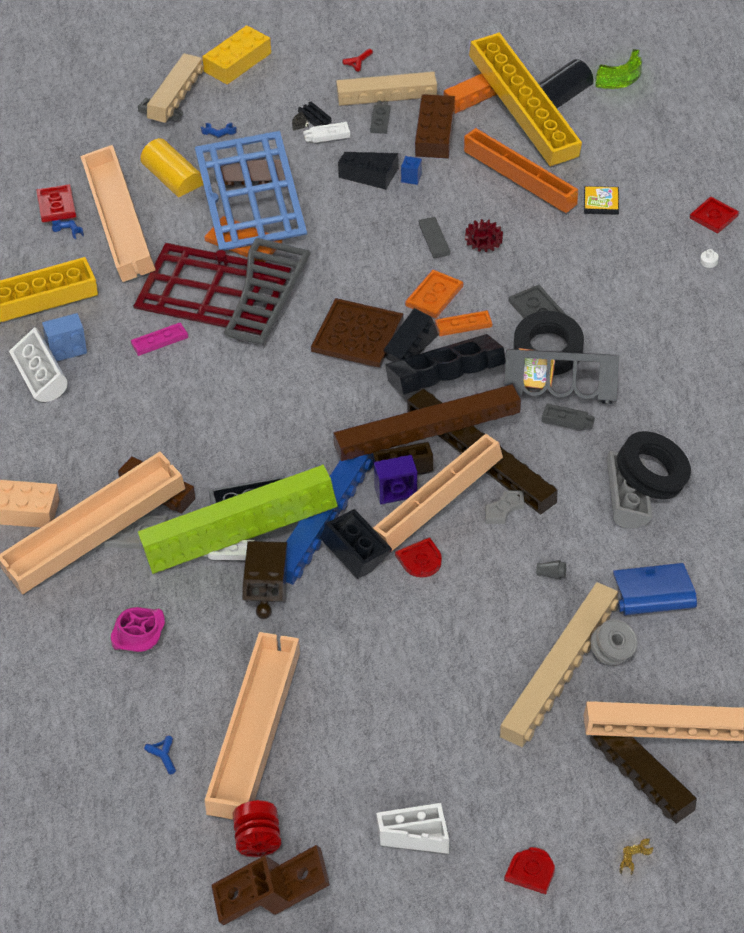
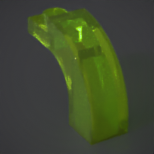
(620, 76)

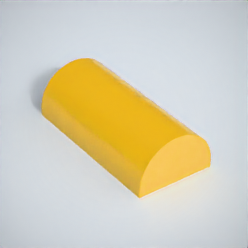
(170, 167)

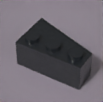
(411, 337)

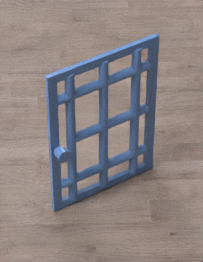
(213, 198)

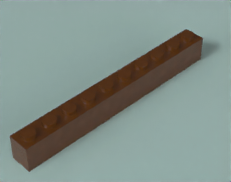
(426, 422)

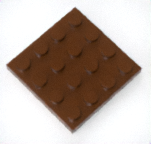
(356, 332)

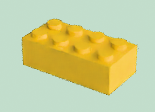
(236, 54)

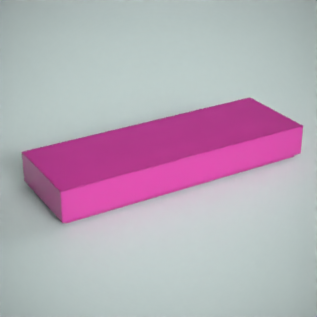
(159, 339)

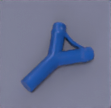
(163, 754)

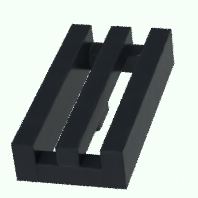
(316, 113)

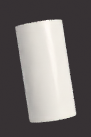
(39, 367)

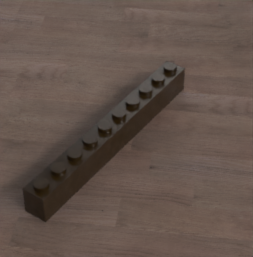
(507, 472)

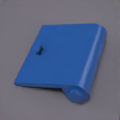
(655, 589)

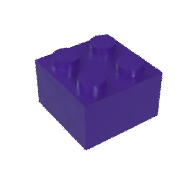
(395, 479)

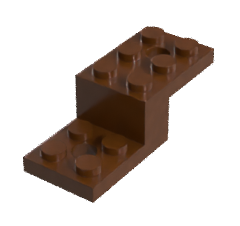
(270, 885)

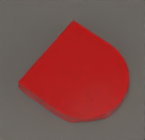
(420, 559)
(531, 870)

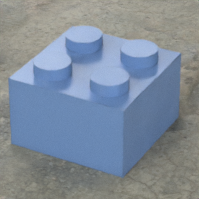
(65, 337)

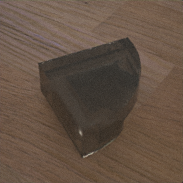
(299, 122)

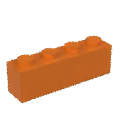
(470, 92)

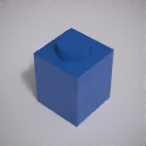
(411, 170)

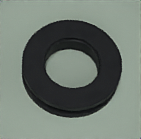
(554, 323)
(643, 479)

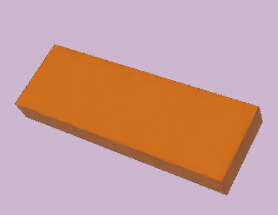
(463, 323)

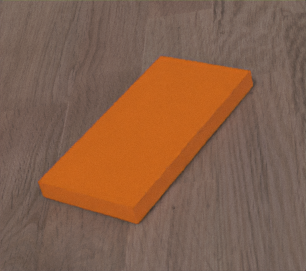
(242, 234)

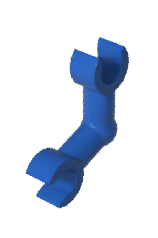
(229, 129)
(58, 225)

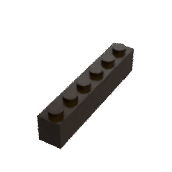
(647, 775)

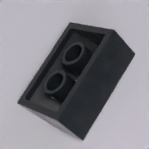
(355, 543)

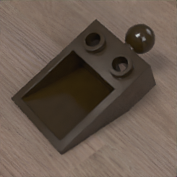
(265, 570)

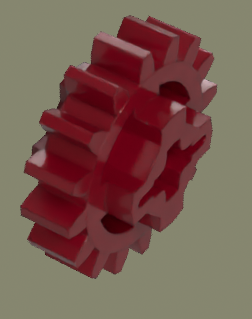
(484, 235)

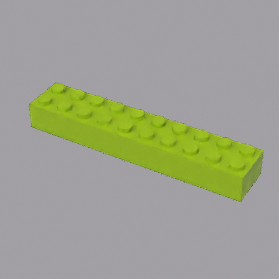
(237, 519)

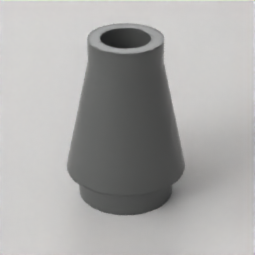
(552, 569)

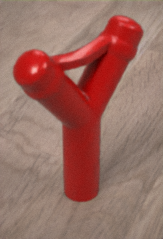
(358, 60)

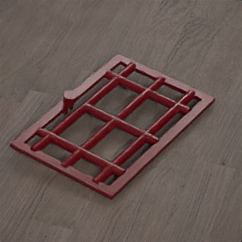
(219, 256)

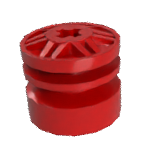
(256, 828)

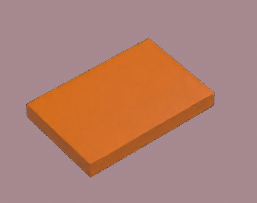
(434, 293)

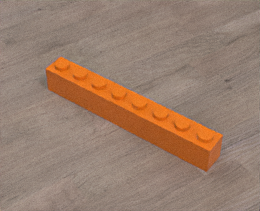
(521, 170)

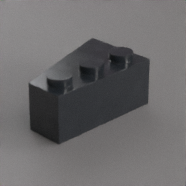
(369, 168)

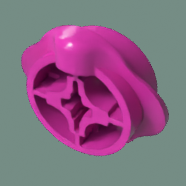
(137, 629)

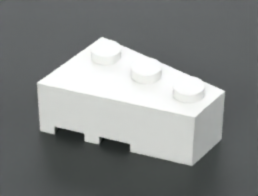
(414, 828)

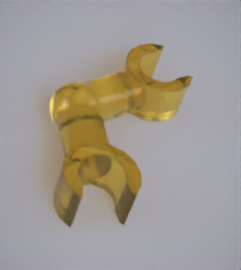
(635, 849)

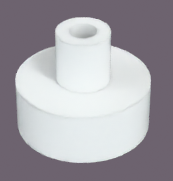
(709, 258)

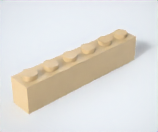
(174, 88)
(386, 88)

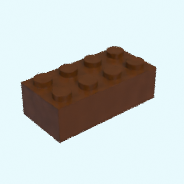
(435, 126)

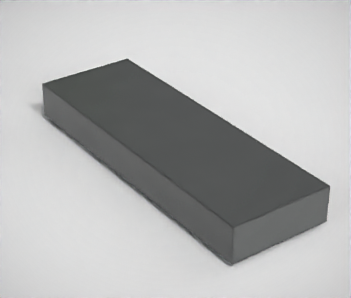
(434, 237)

